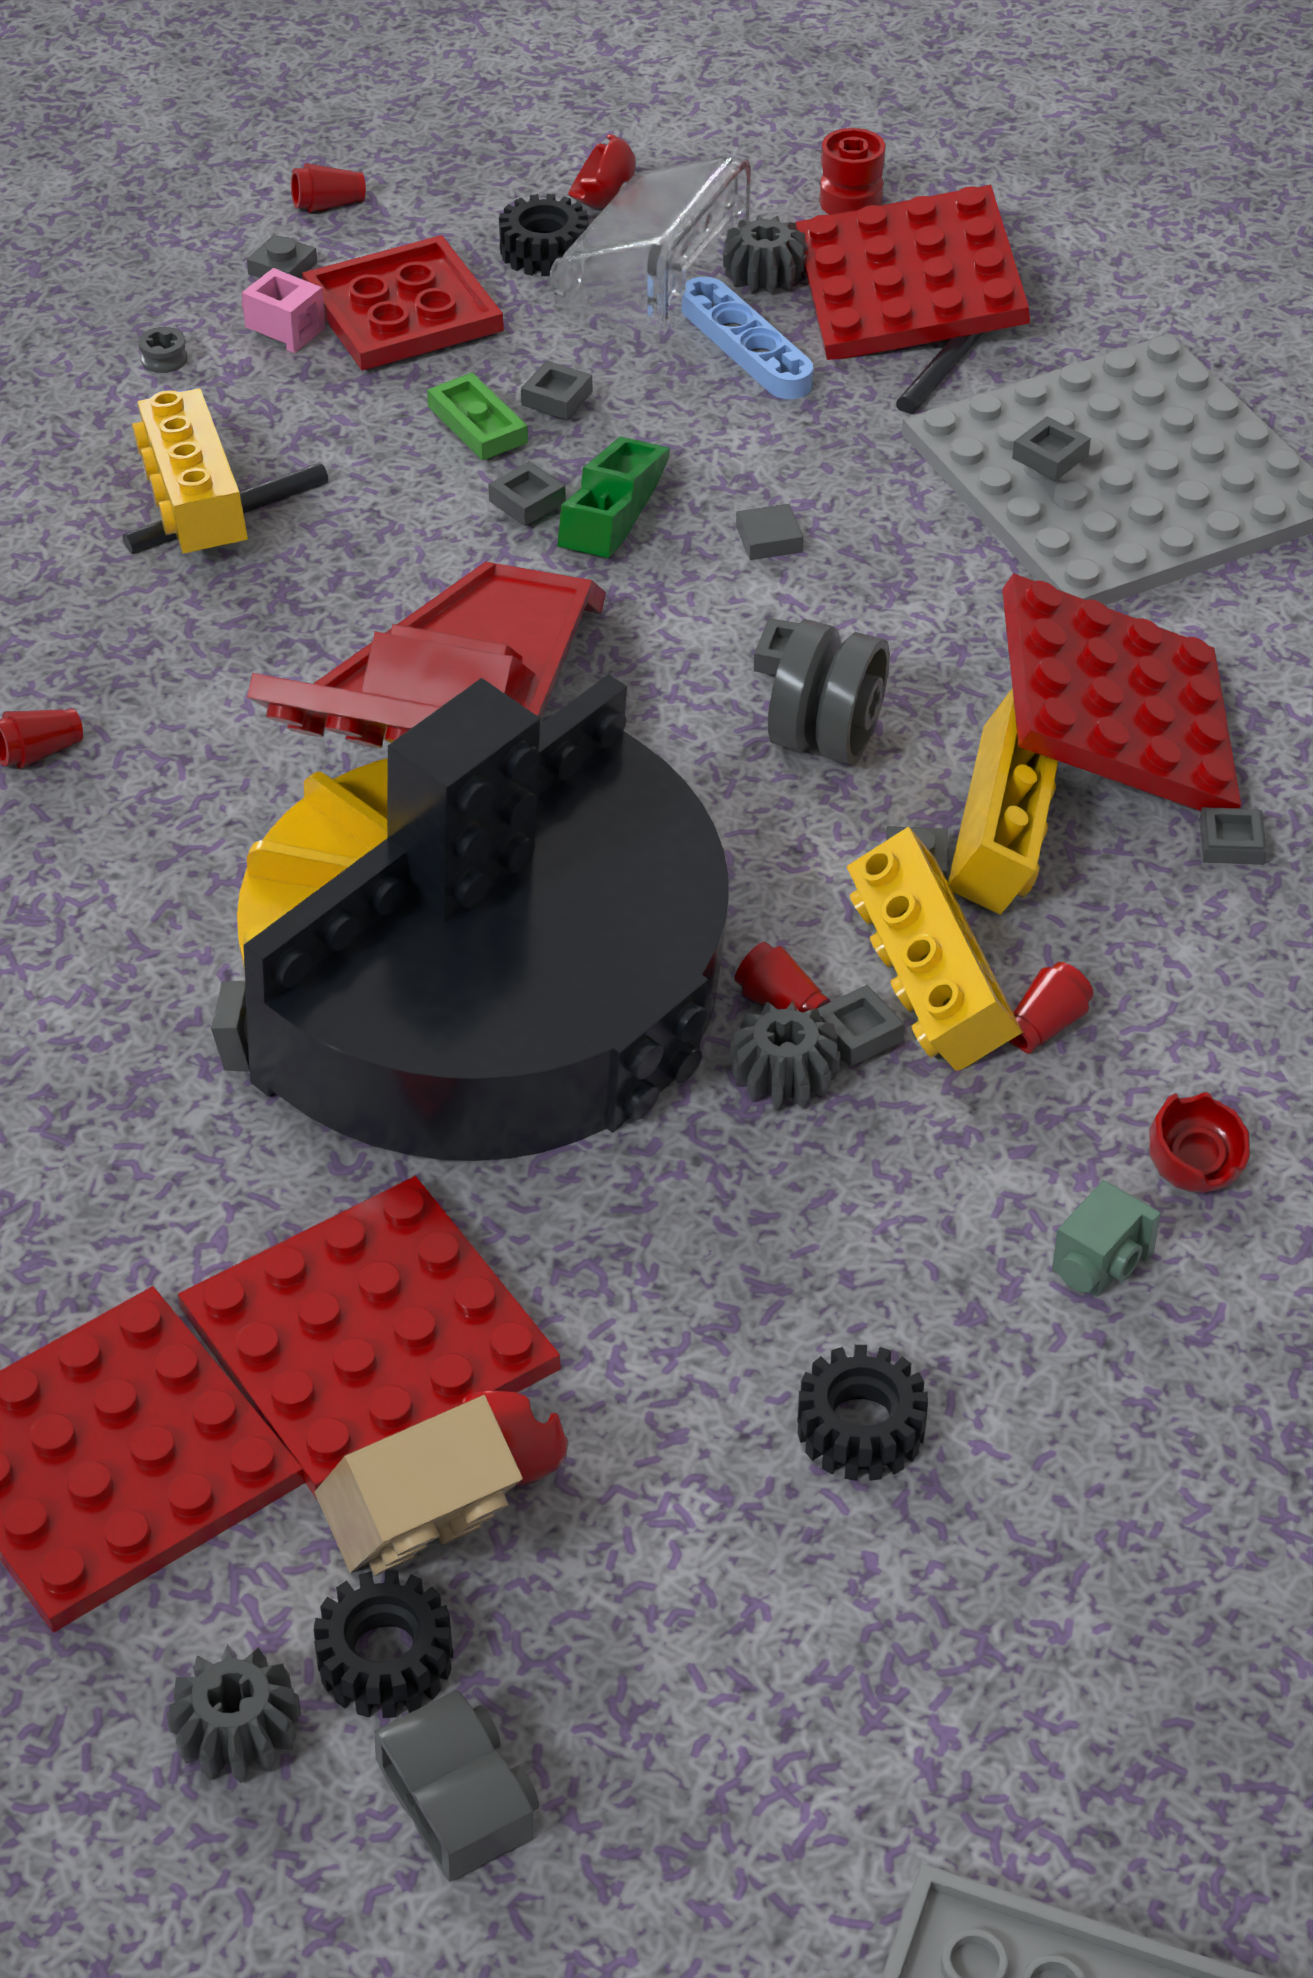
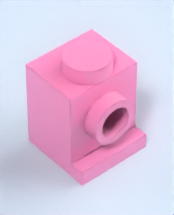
(284, 308)

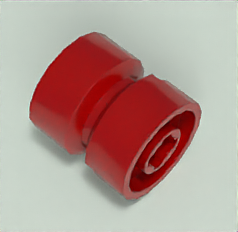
(851, 170)

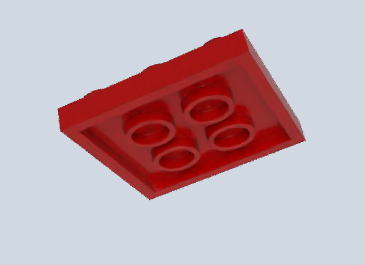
(404, 302)

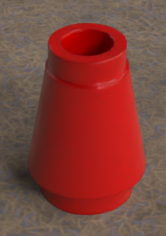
(325, 187)
(37, 734)
(776, 978)
(1051, 1004)

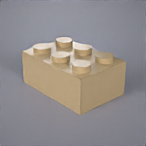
(419, 1487)

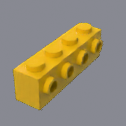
(188, 471)
(1002, 816)
(932, 951)

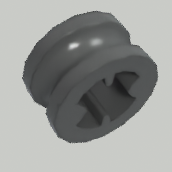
(163, 349)

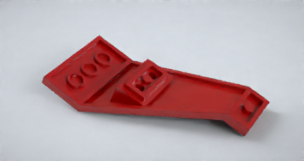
(488, 625)

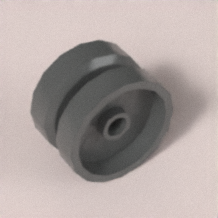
(828, 691)

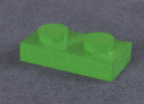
(477, 416)

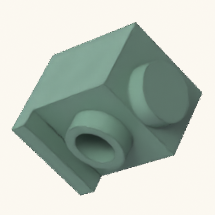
(1104, 1239)

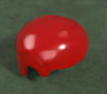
(604, 173)
(1198, 1143)
(534, 1445)

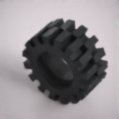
(539, 232)
(859, 1445)
(391, 1680)

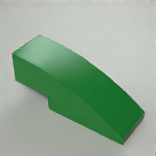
(611, 496)

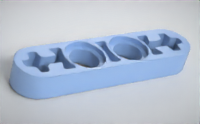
(781, 371)

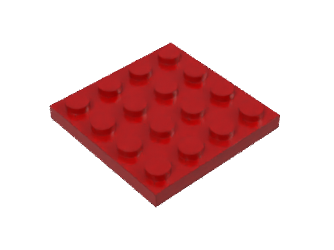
(912, 273)
(1118, 696)
(366, 1327)
(124, 1457)

